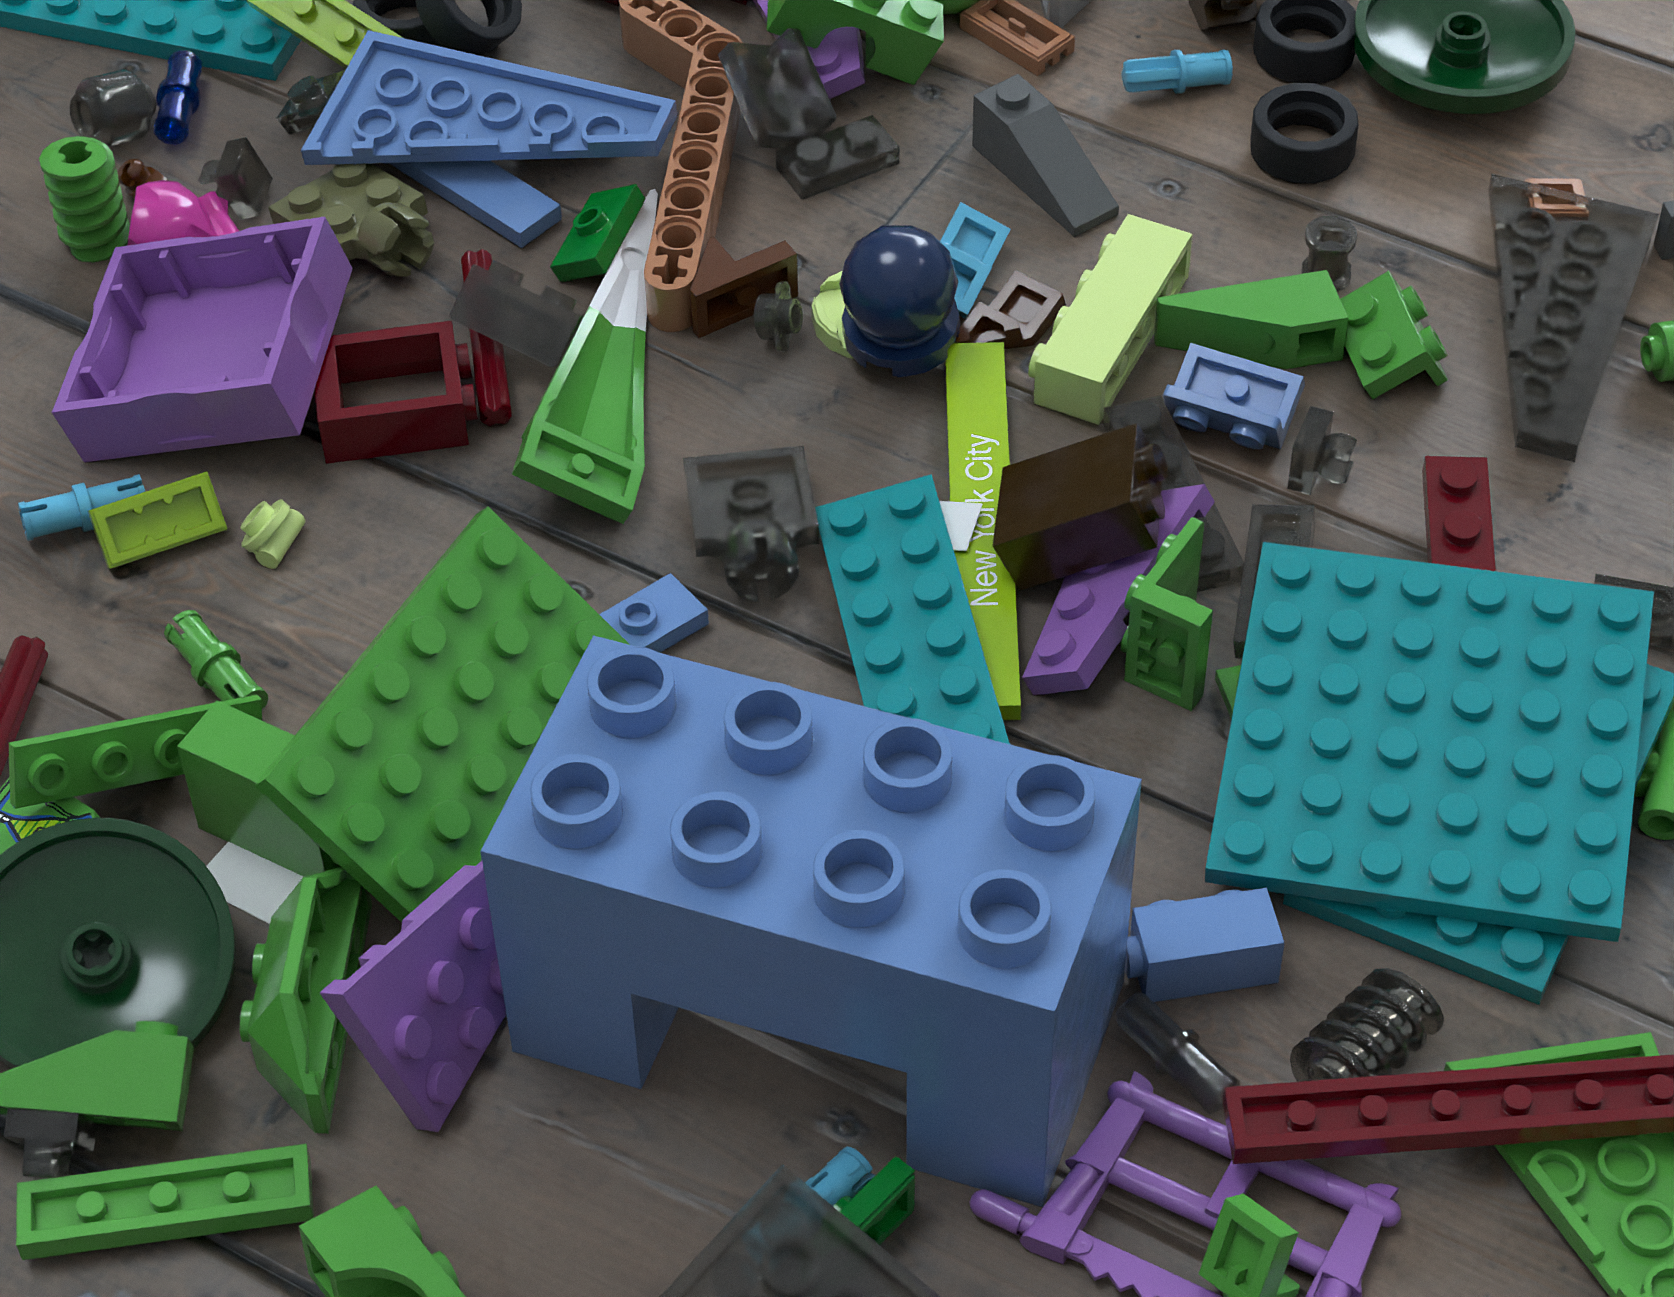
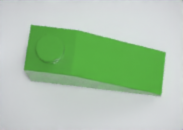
(110, 1079)

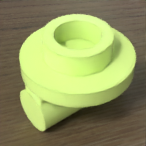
(271, 531)

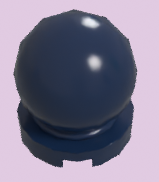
(899, 300)

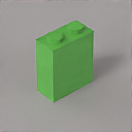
(221, 765)

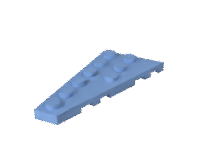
(450, 105)

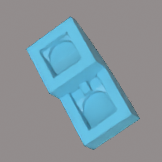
(973, 246)

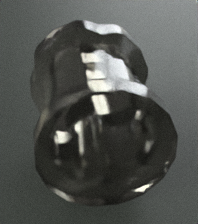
(1329, 245)

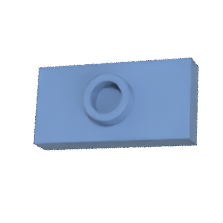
(658, 615)

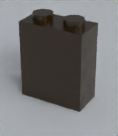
(1080, 506)

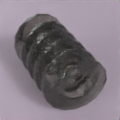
(1369, 1030)

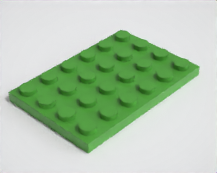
(437, 717)

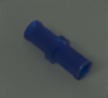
(178, 97)

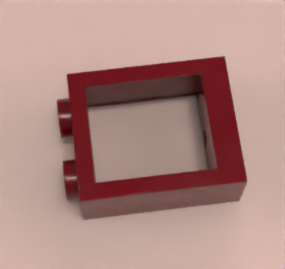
(401, 424)

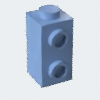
(1204, 945)

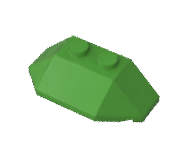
(289, 1024)

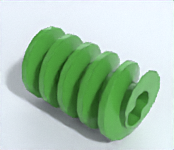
(85, 197)

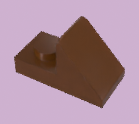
(728, 289)

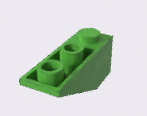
(1266, 321)

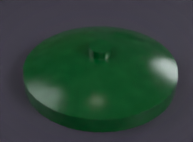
(1465, 51)
(105, 933)

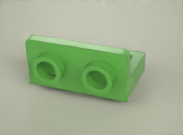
(1388, 337)

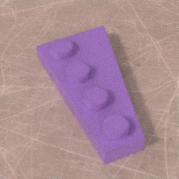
(1090, 606)

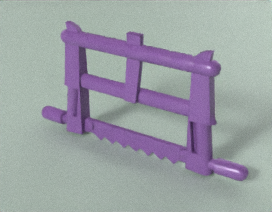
(1100, 1161)

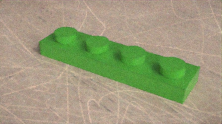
(164, 1201)

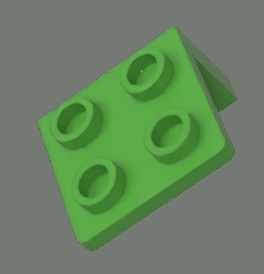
(1167, 626)

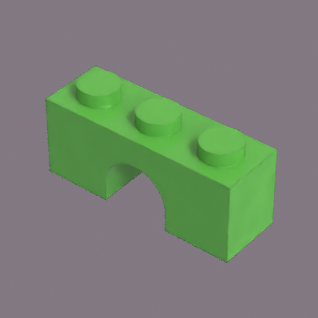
(899, 33)

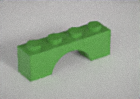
(374, 1252)

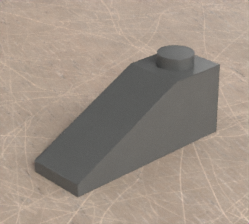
(1039, 154)

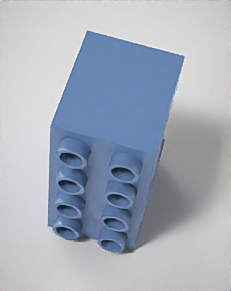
(822, 887)

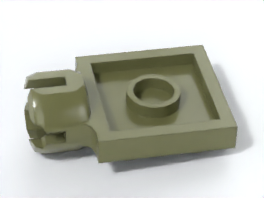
(369, 214)

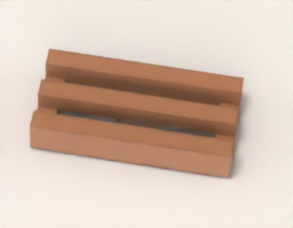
(1011, 36)

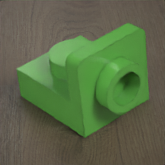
(1249, 1252)

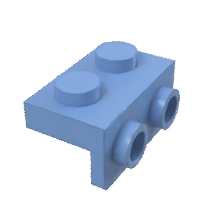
(1234, 397)

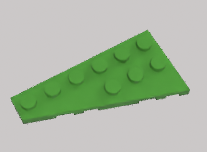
(1604, 1192)

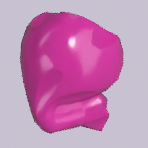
(172, 211)

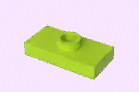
(157, 520)

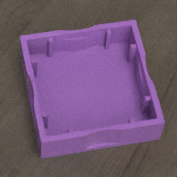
(205, 341)

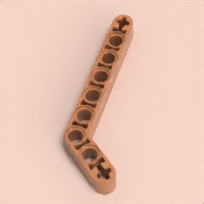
(685, 50)

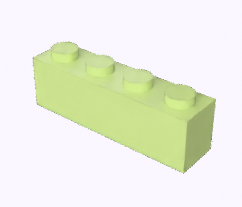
(1110, 319)

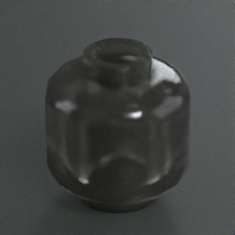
(113, 107)

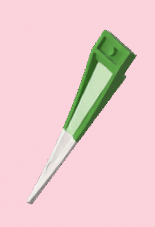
(590, 420)

